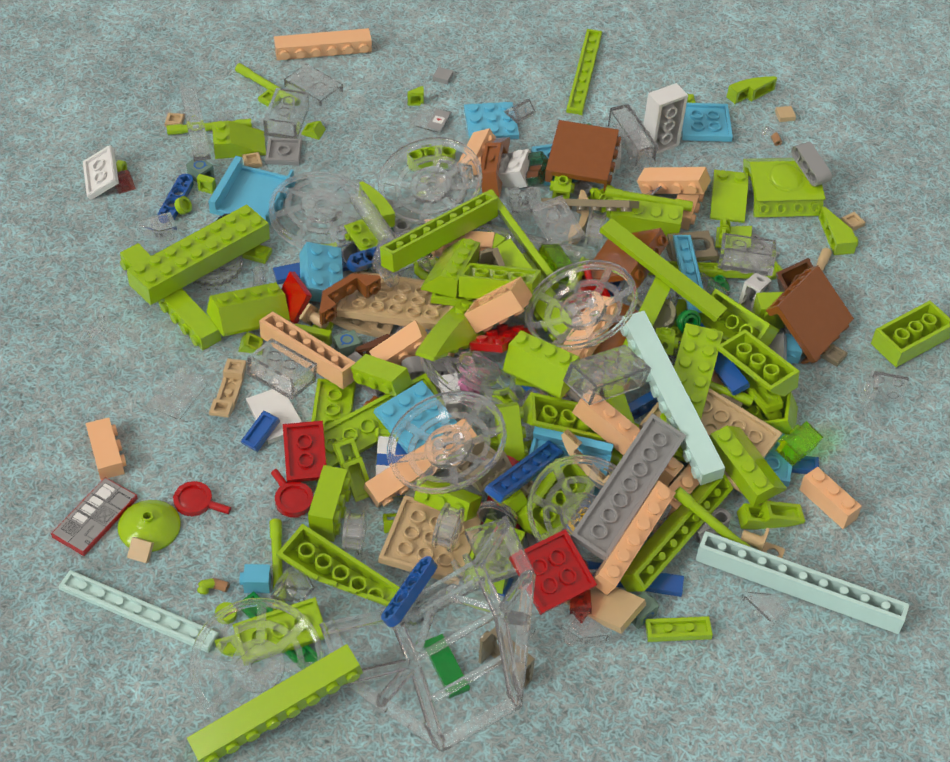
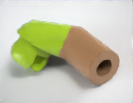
(214, 583)

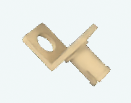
(310, 315)
(760, 542)

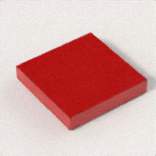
(296, 296)

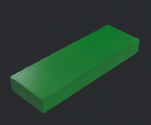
(446, 665)

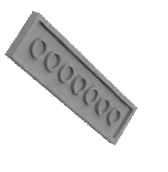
(627, 487)

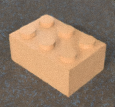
(498, 305)

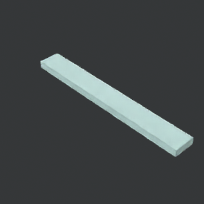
(135, 609)

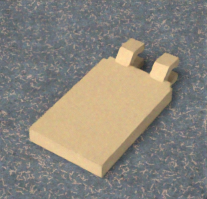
(615, 609)

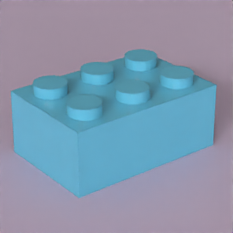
(320, 268)

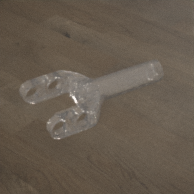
(384, 235)

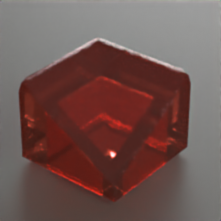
(125, 182)

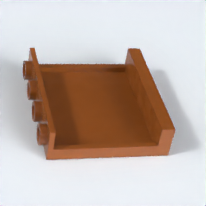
(583, 152)
(611, 252)
(812, 313)

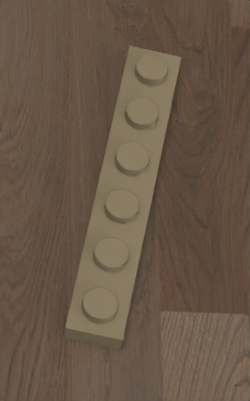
(596, 205)

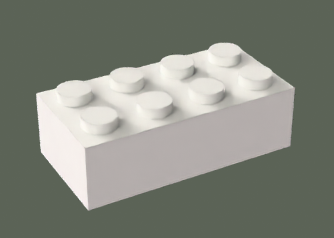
(665, 116)

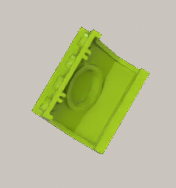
(782, 188)

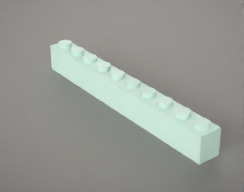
(674, 400)
(802, 582)

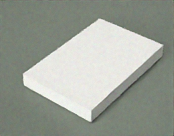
(100, 172)
(277, 405)

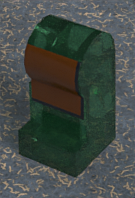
(537, 168)

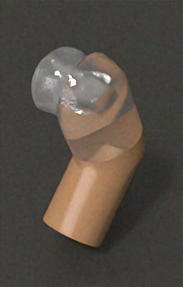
(773, 134)

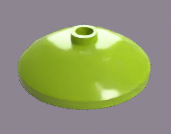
(160, 528)

